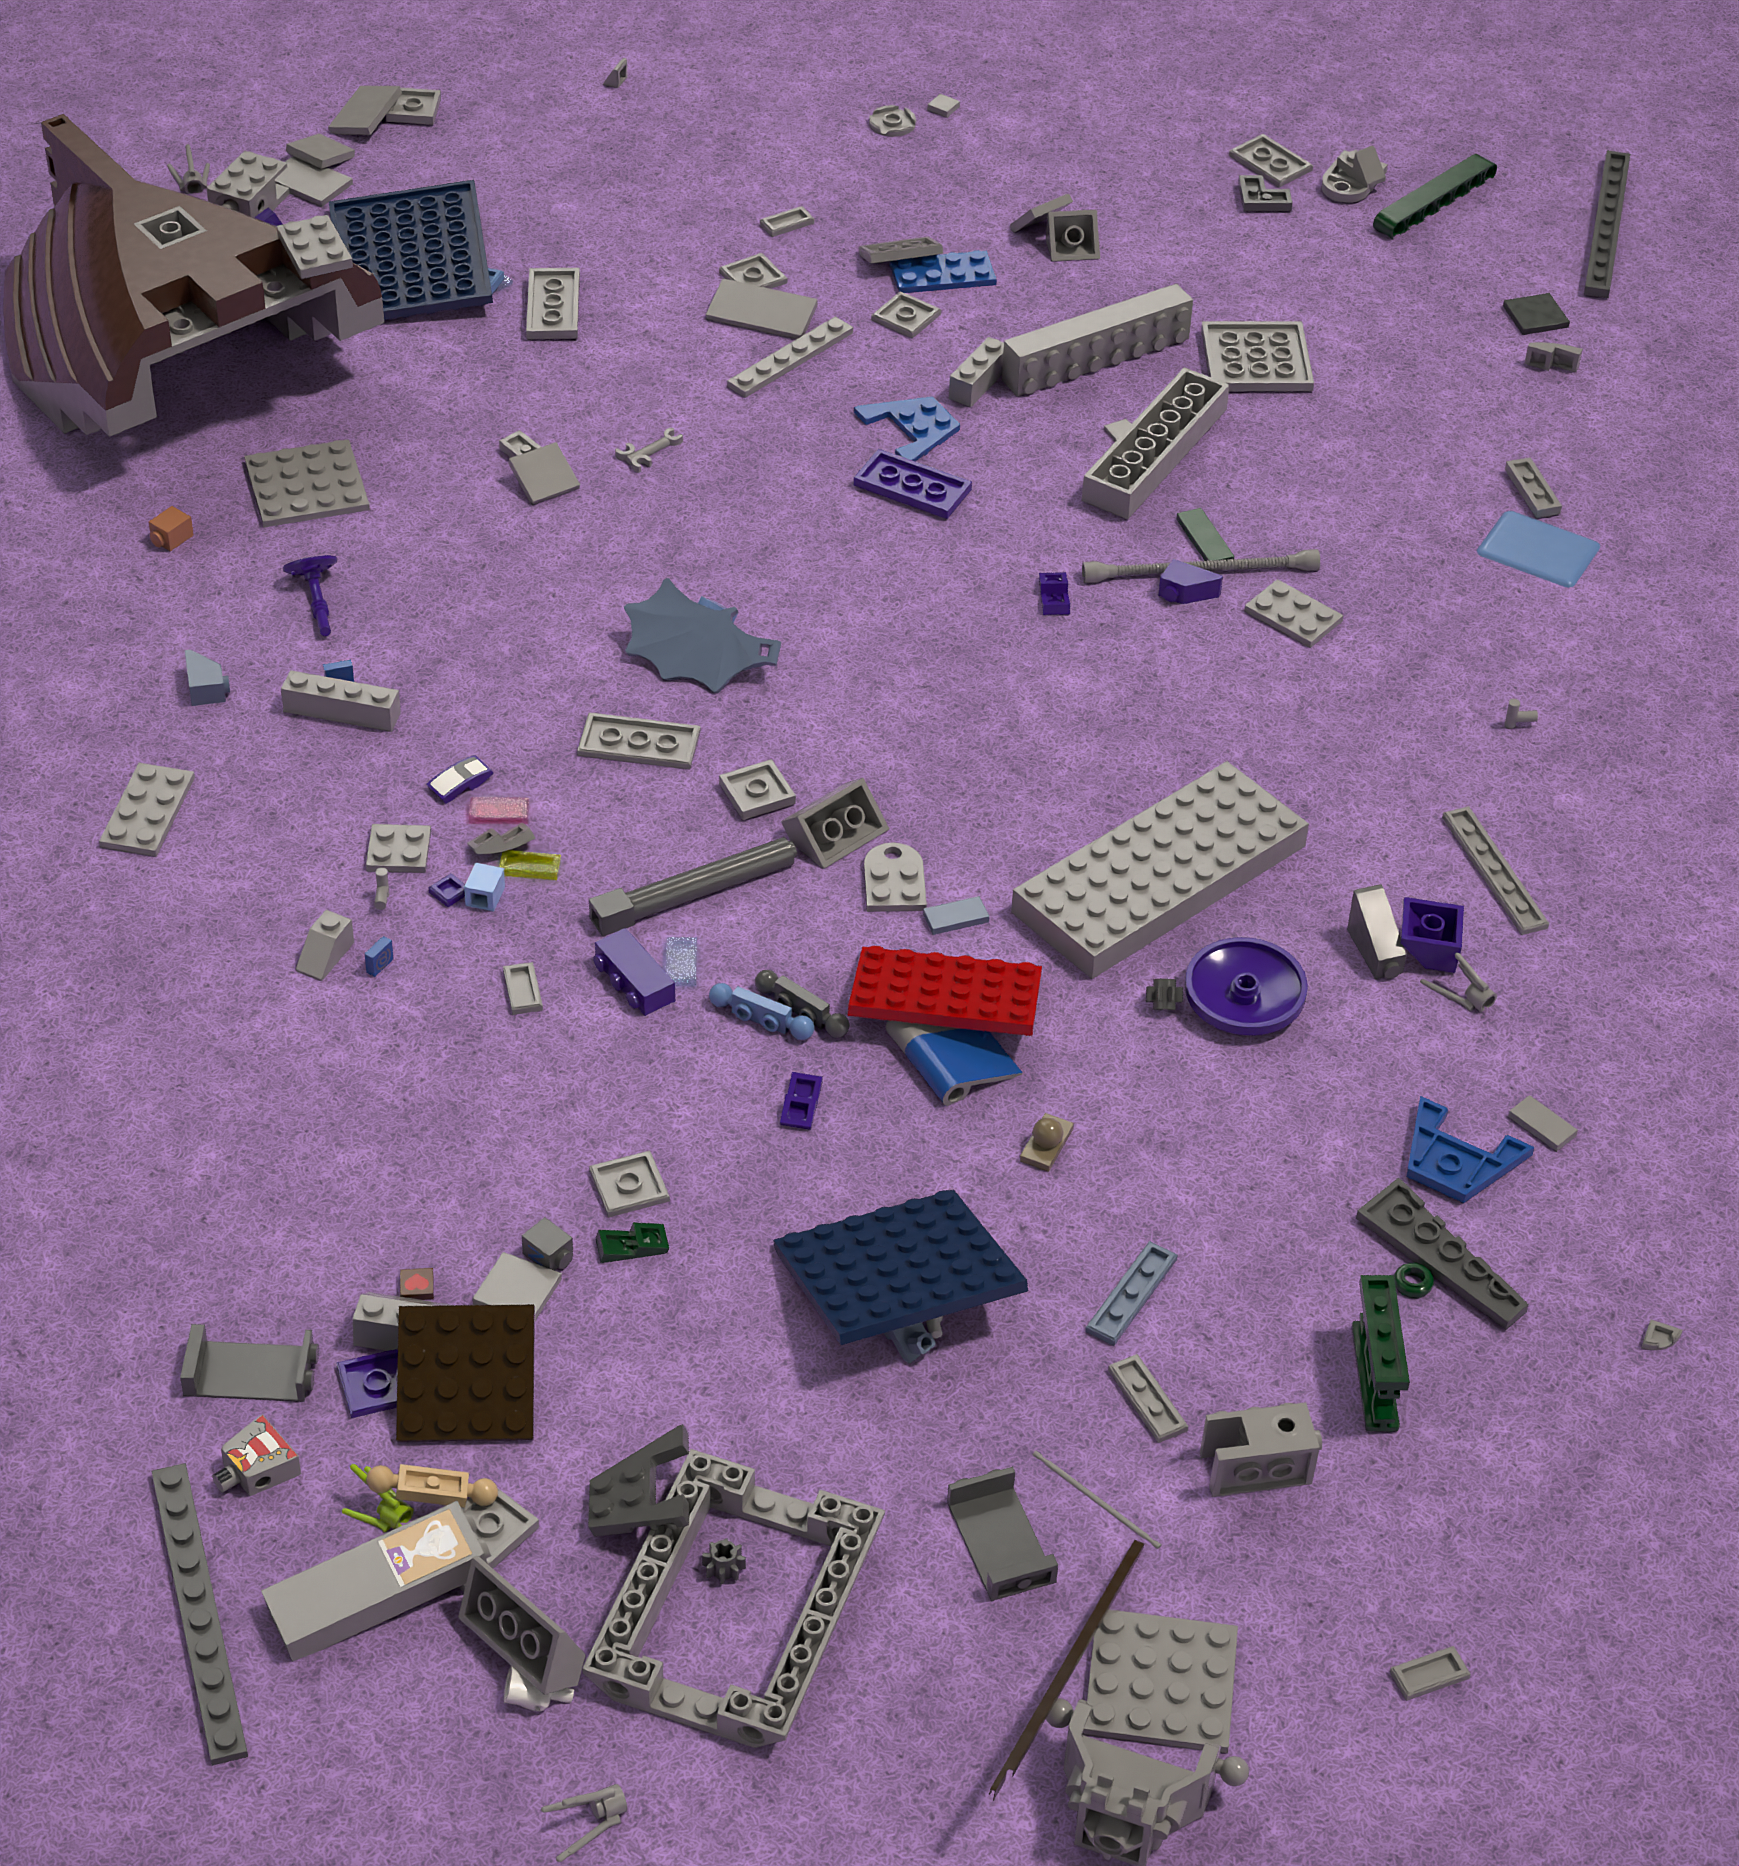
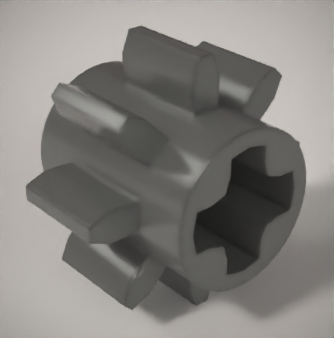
(1164, 994)
(724, 1560)

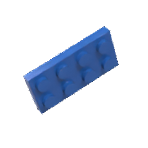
(943, 272)

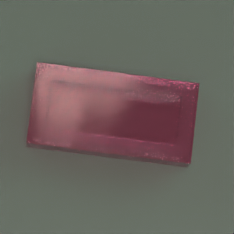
(499, 810)

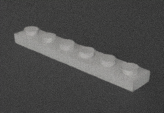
(789, 357)

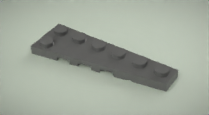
(1407, 1225)

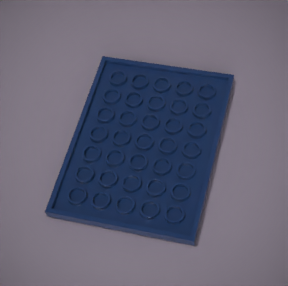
(419, 246)

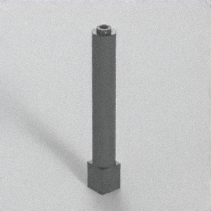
(620, 909)

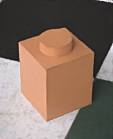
(170, 528)

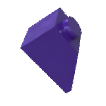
(1189, 583)

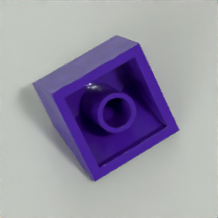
(1432, 932)

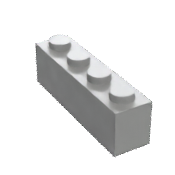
(340, 700)

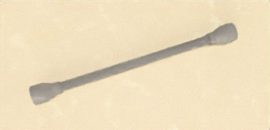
(1304, 560)

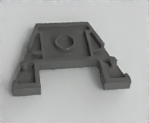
(627, 1491)

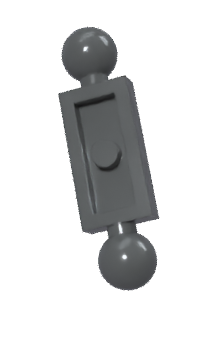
(802, 1002)

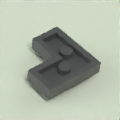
(1258, 198)

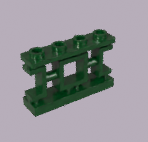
(1380, 1353)

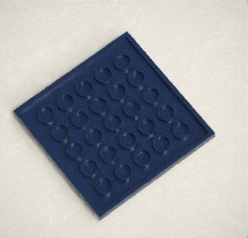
(899, 1266)

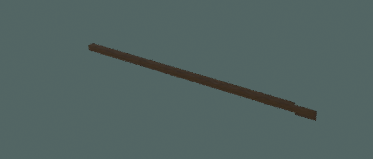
(1068, 1666)

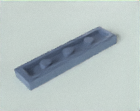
(1131, 1293)

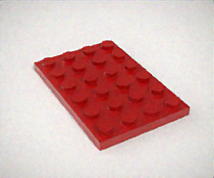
(945, 990)

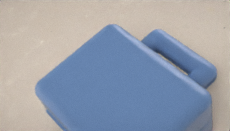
(1538, 548)

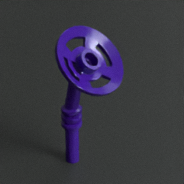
(311, 569)

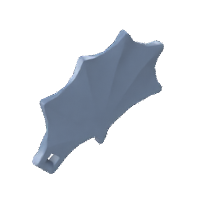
(693, 639)

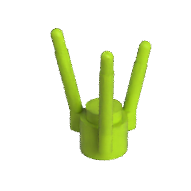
(391, 1510)

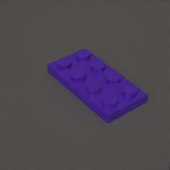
(912, 483)

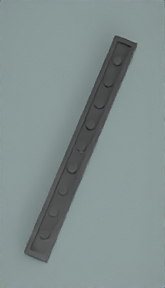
(1607, 224)
(199, 1615)

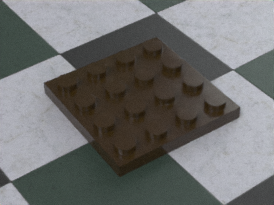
(465, 1373)

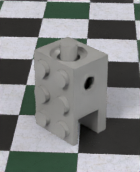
(249, 184)
(1260, 1448)

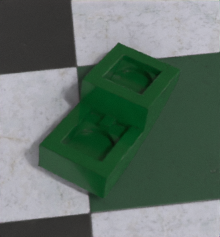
(639, 1242)

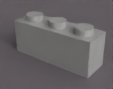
(977, 373)

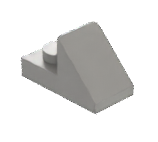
(1363, 166)

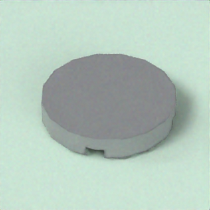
(885, 122)

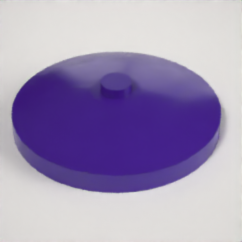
(1246, 986)

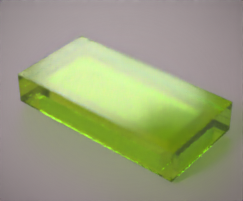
(530, 864)

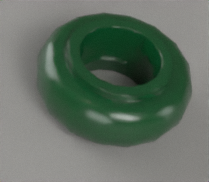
(1410, 1289)

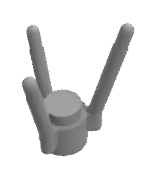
(192, 179)
(1477, 992)
(604, 1803)

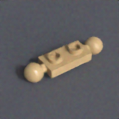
(432, 1485)

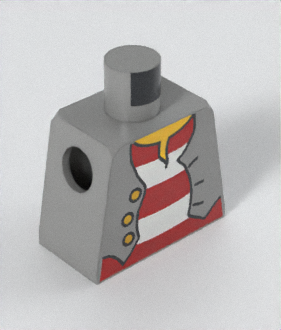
(257, 1459)

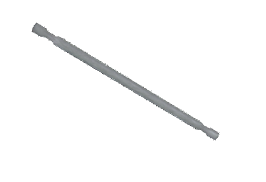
(1096, 1499)

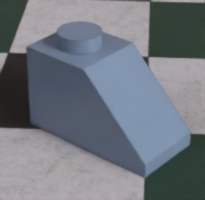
(205, 679)

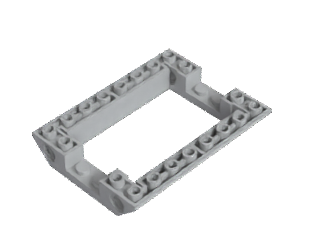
(738, 1716)

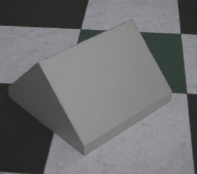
(1073, 235)

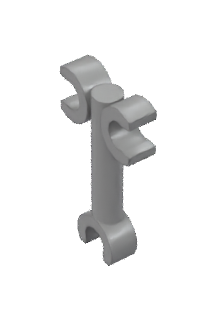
(642, 455)

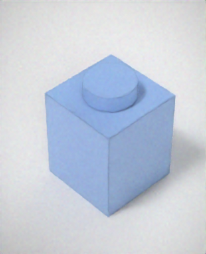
(484, 887)

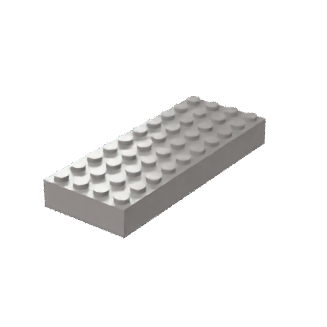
(1159, 869)

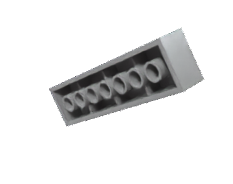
(1096, 340)
(1155, 443)

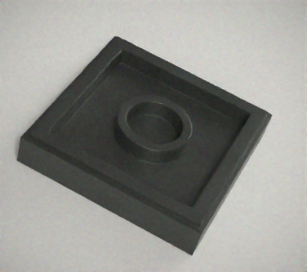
(1536, 313)

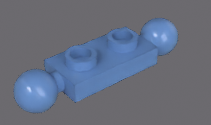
(768, 1013)

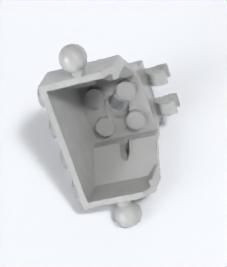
(1129, 1799)

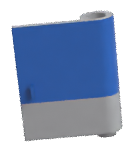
(953, 1057)

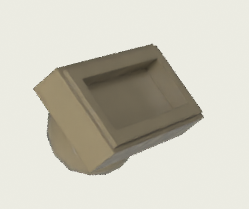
(1046, 1141)

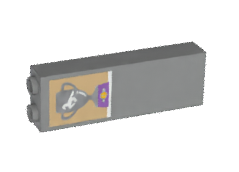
(375, 1581)

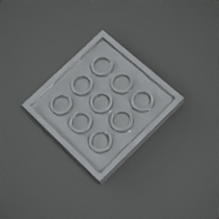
(1258, 355)
(306, 483)
(1162, 1680)

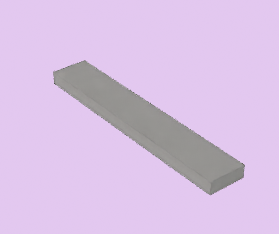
(1495, 871)

